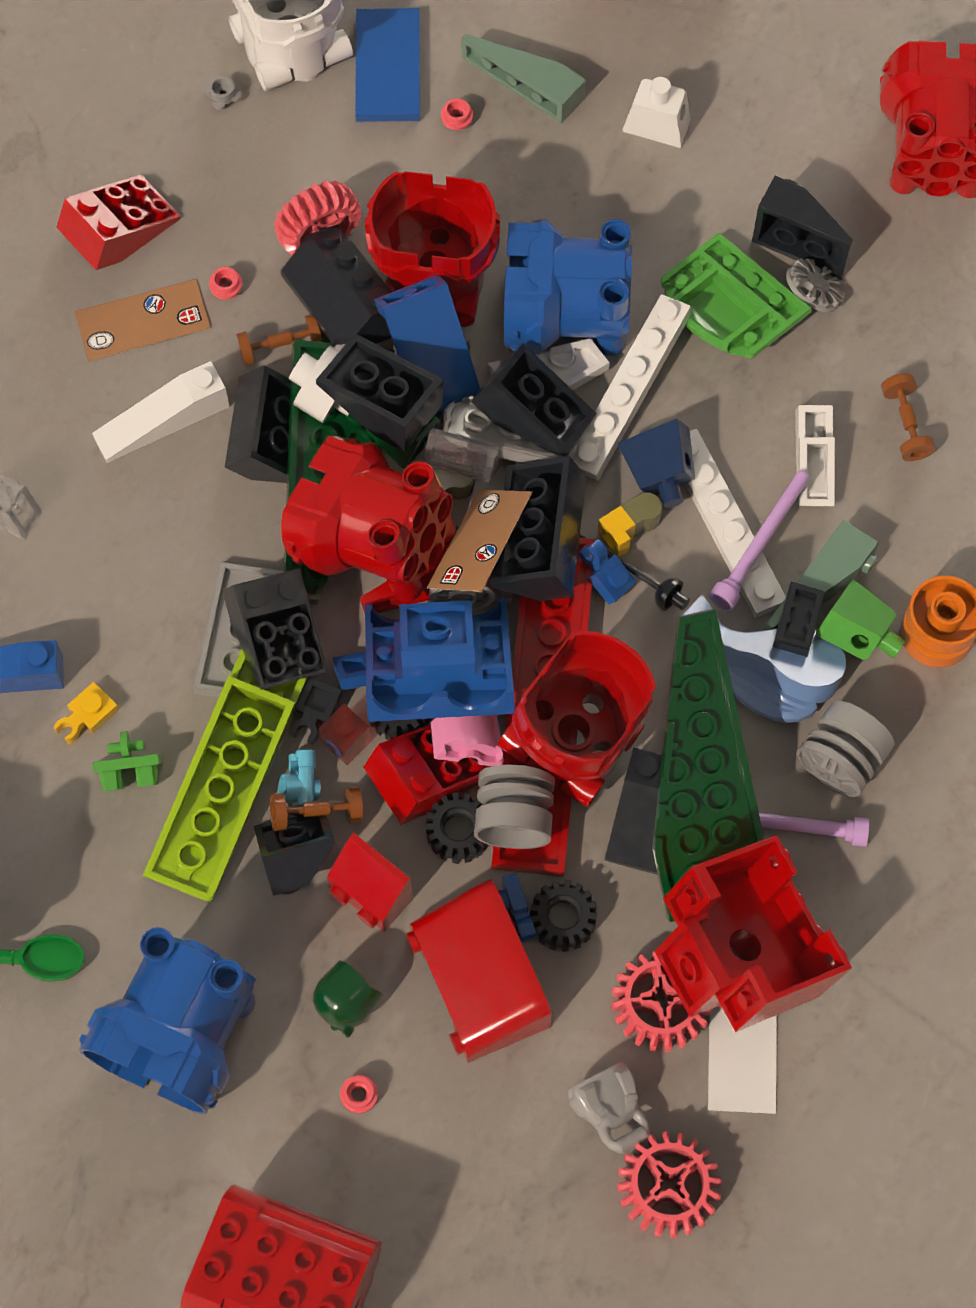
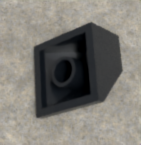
(294, 853)

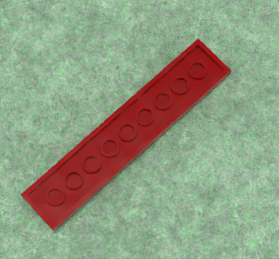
(539, 635)

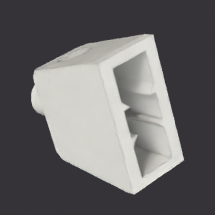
(659, 112)

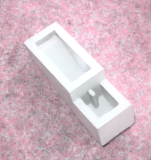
(816, 454)

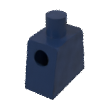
(661, 460)

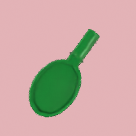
(47, 958)

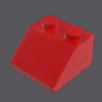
(369, 884)

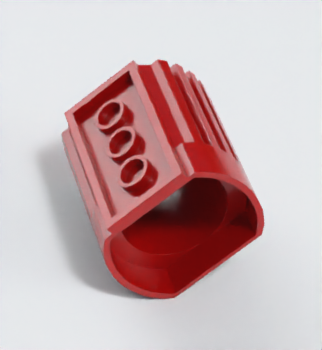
(278, 1258)

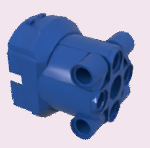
(567, 286)
(173, 1021)

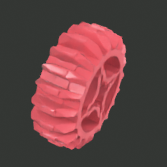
(316, 210)
(644, 1003)
(681, 1200)

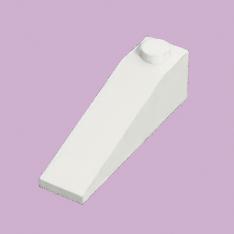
(165, 411)

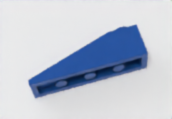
(31, 666)

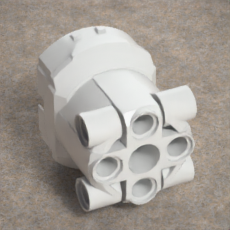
(290, 38)

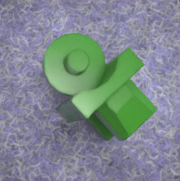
(111, 770)

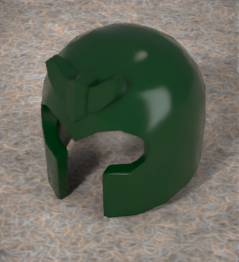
(344, 998)

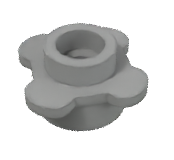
(219, 85)

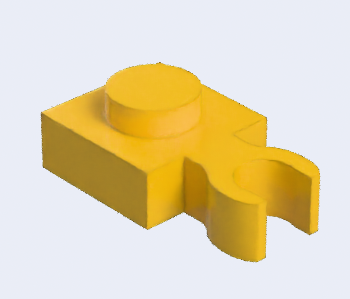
(88, 710)

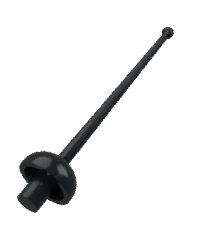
(667, 592)

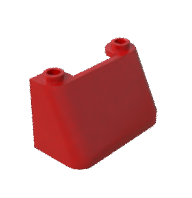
(481, 972)

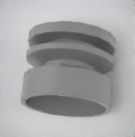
(845, 748)
(514, 807)

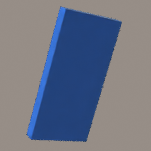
(387, 65)

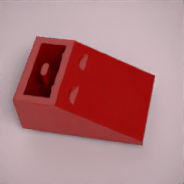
(115, 220)
(413, 779)

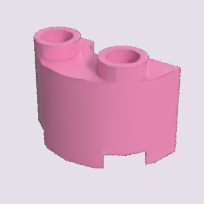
(467, 737)

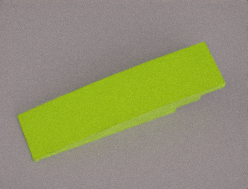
(222, 783)

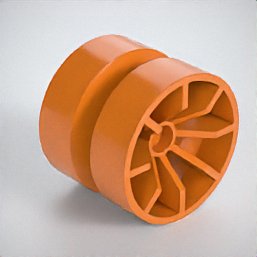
(940, 621)

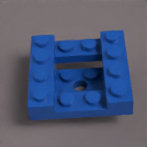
(438, 662)

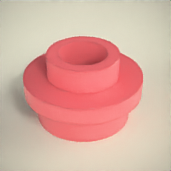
(453, 108)
(222, 276)
(358, 1082)

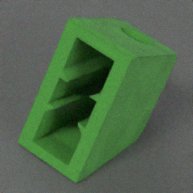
(860, 624)

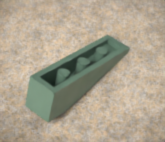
(536, 79)
(837, 563)

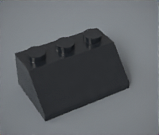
(260, 426)

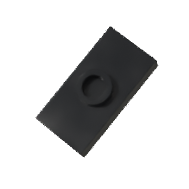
(798, 619)

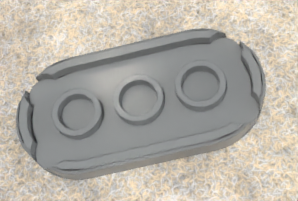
(470, 422)

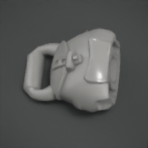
(610, 1102)

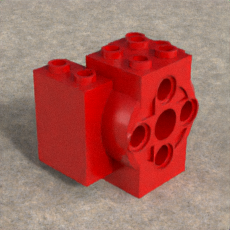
(755, 908)

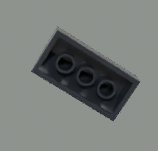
(337, 286)
(545, 541)

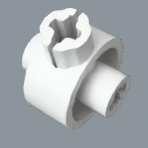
(311, 397)

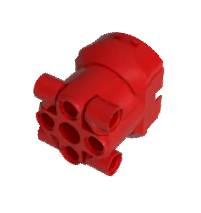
(934, 118)
(414, 214)
(368, 517)
(583, 671)

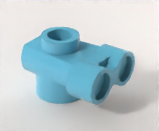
(300, 784)

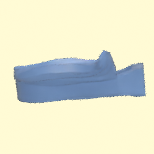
(778, 681)

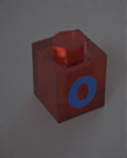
(345, 734)

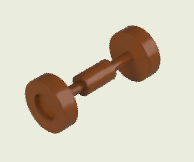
(277, 340)
(899, 387)
(353, 806)

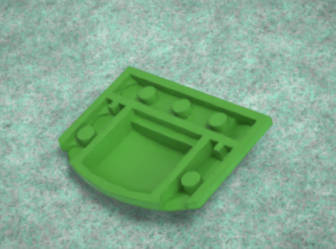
(732, 299)

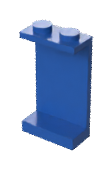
(430, 335)

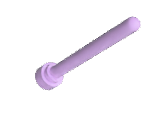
(726, 593)
(853, 831)

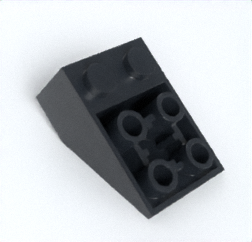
(276, 628)

